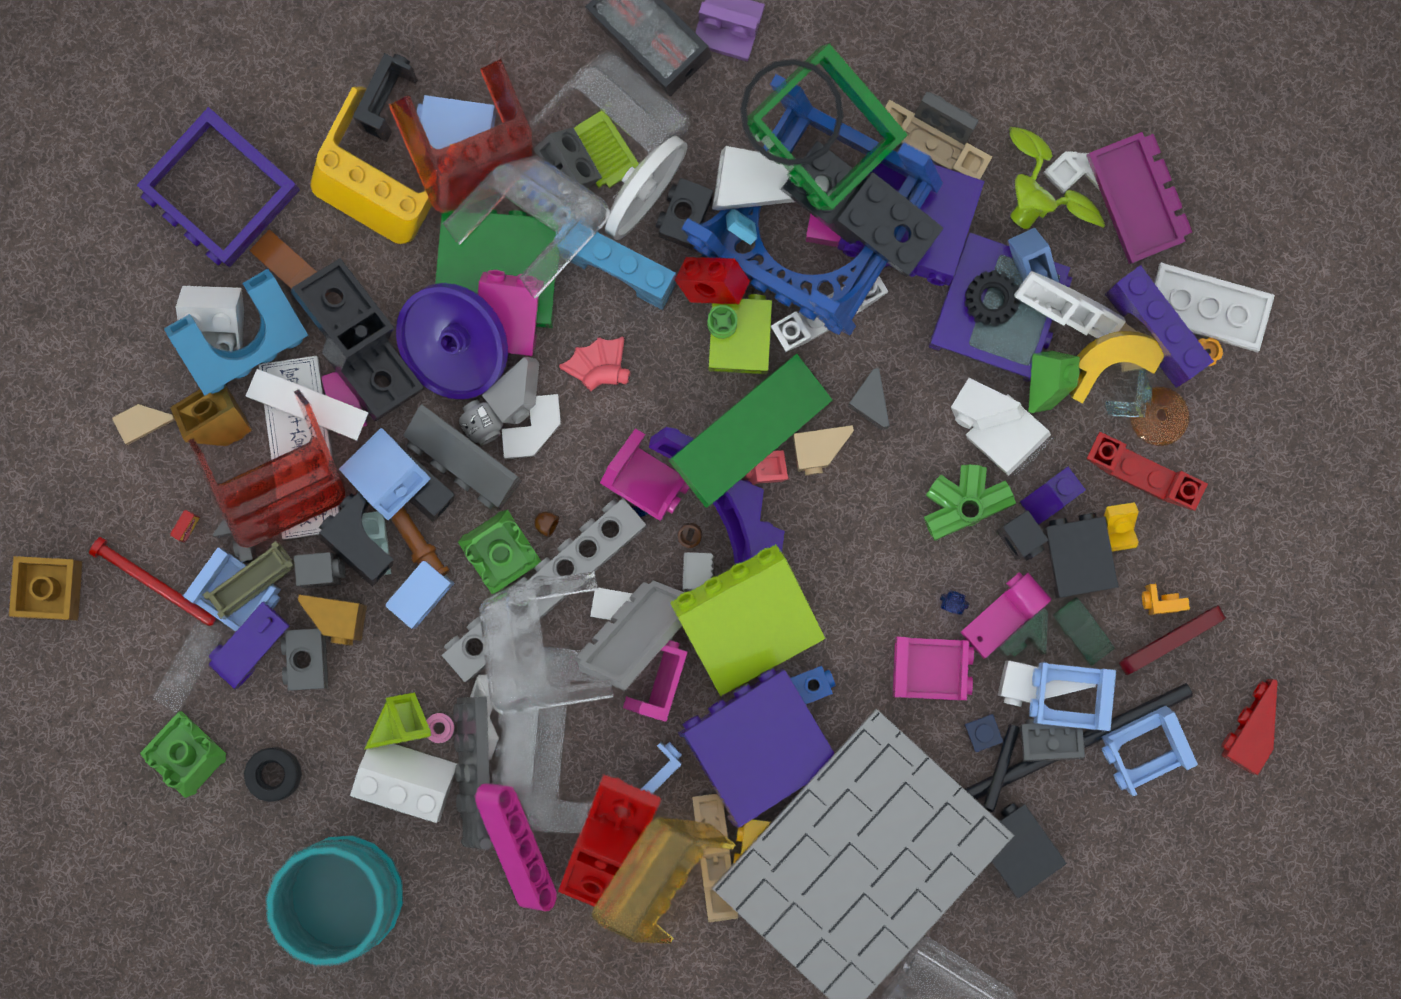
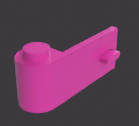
(1006, 614)

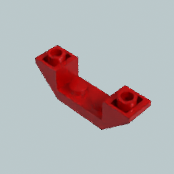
(1145, 474)

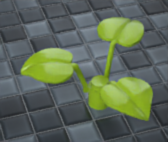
(1033, 199)

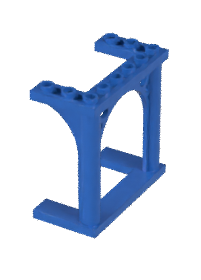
(716, 241)

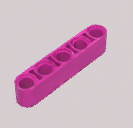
(516, 846)

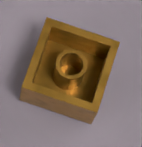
(45, 588)

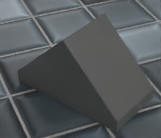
(870, 401)

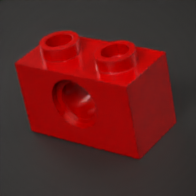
(712, 280)

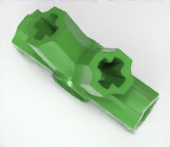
(970, 491)

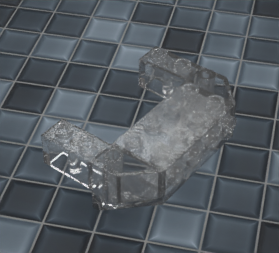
(533, 753)

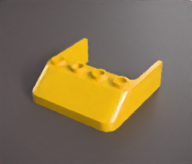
(363, 189)

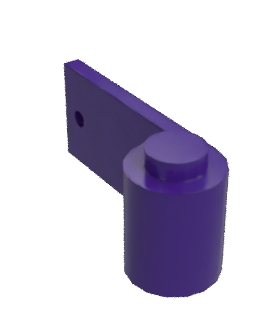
(247, 646)

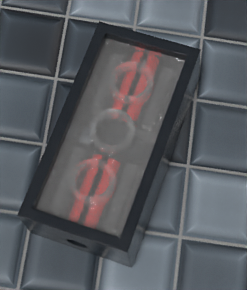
(652, 39)

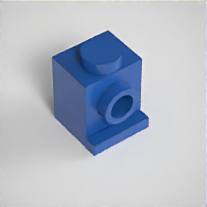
(824, 679)

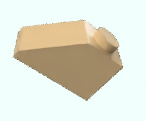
(818, 448)

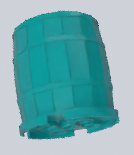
(334, 900)

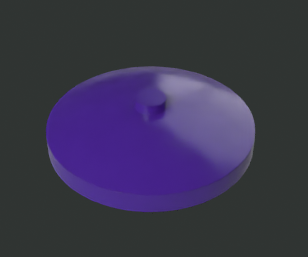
(452, 341)

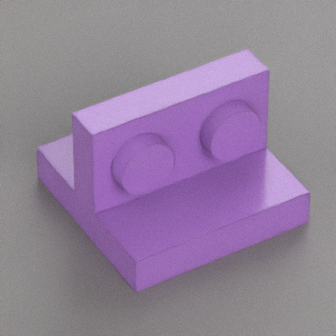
(730, 26)

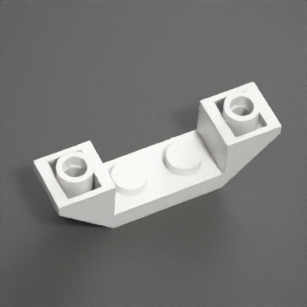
(798, 329)

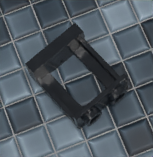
(377, 93)

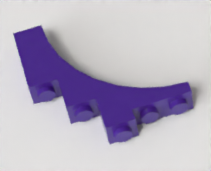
(737, 507)

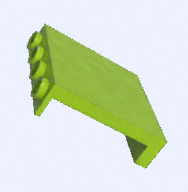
(748, 619)

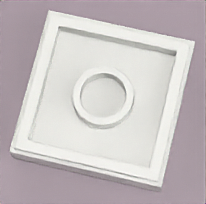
(1010, 442)

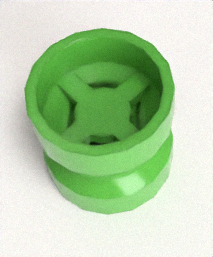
(722, 317)

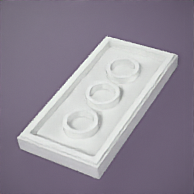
(1216, 306)

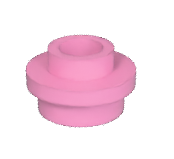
(449, 727)

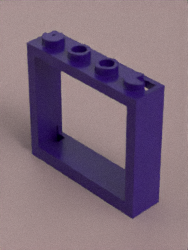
(260, 221)

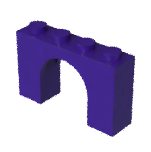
(1181, 349)

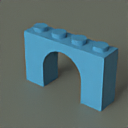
(649, 279)
(277, 331)

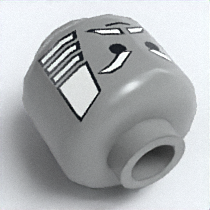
(480, 422)

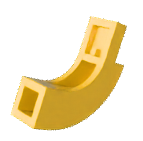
(1112, 349)

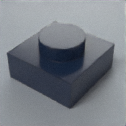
(983, 733)

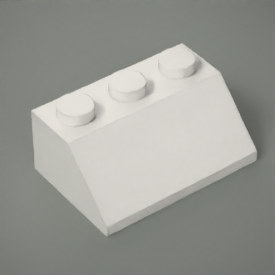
(404, 781)

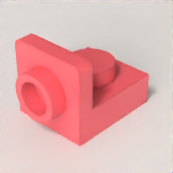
(769, 470)

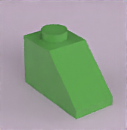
(1052, 379)

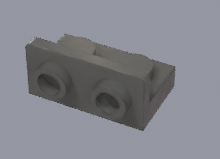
(946, 117)
(1051, 742)

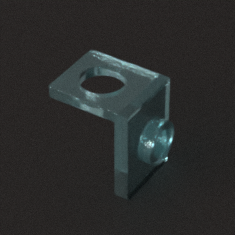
(1136, 408)

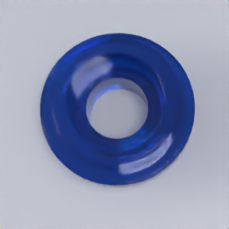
(954, 602)

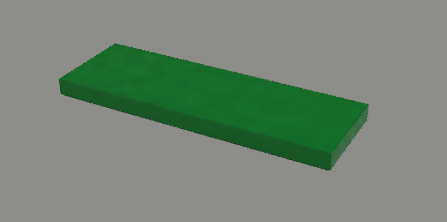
(750, 430)

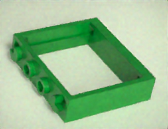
(863, 99)

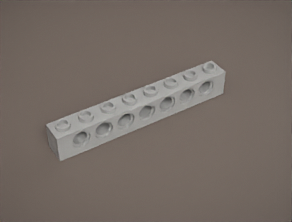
(630, 526)

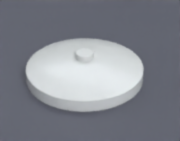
(644, 186)

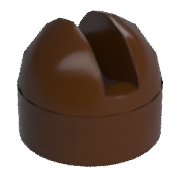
(546, 523)
(684, 531)

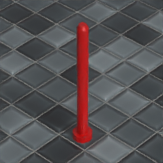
(100, 548)

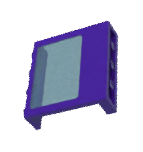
(1003, 346)

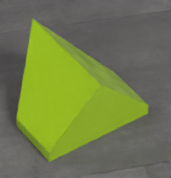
(399, 722)

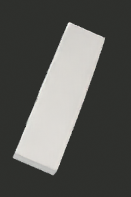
(1068, 306)
(328, 411)

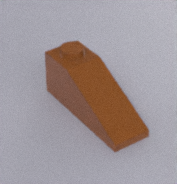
(282, 260)

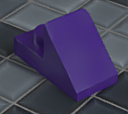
(1053, 495)

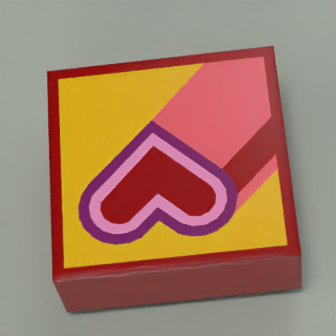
(184, 526)

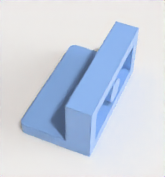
(419, 594)

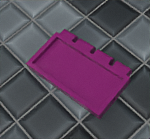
(1137, 198)

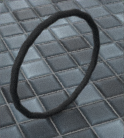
(759, 148)

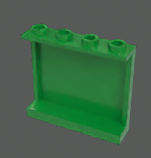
(501, 244)

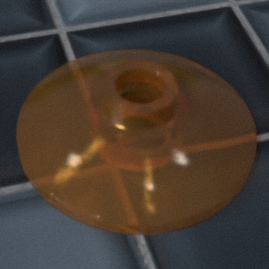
(1164, 432)

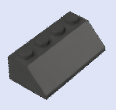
(461, 457)

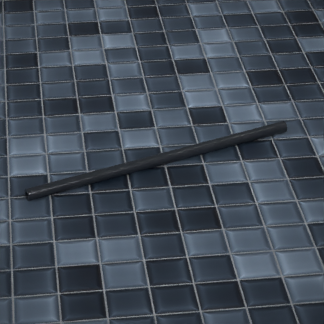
(1090, 737)

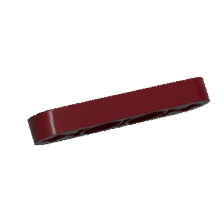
(1172, 640)

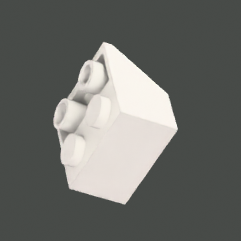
(216, 313)

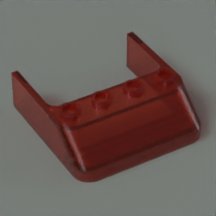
(459, 168)
(279, 491)

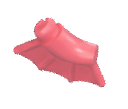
(598, 364)

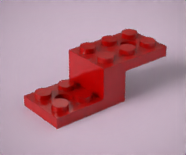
(607, 838)

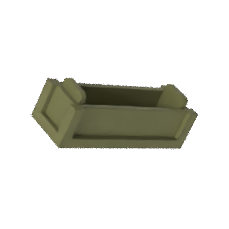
(251, 580)

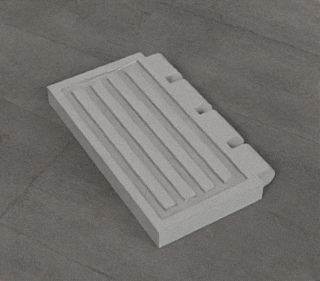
(634, 638)

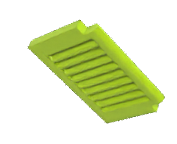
(606, 148)

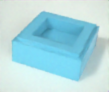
(741, 226)

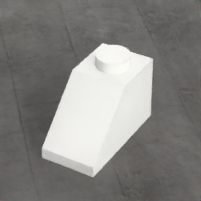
(984, 407)

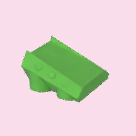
(499, 551)
(183, 755)

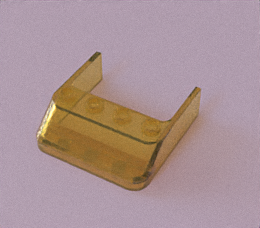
(652, 877)

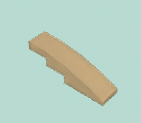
(715, 860)

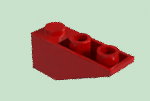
(1254, 737)

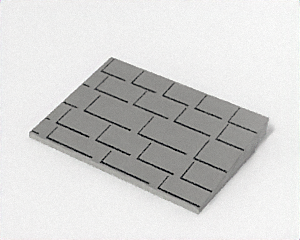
(862, 861)

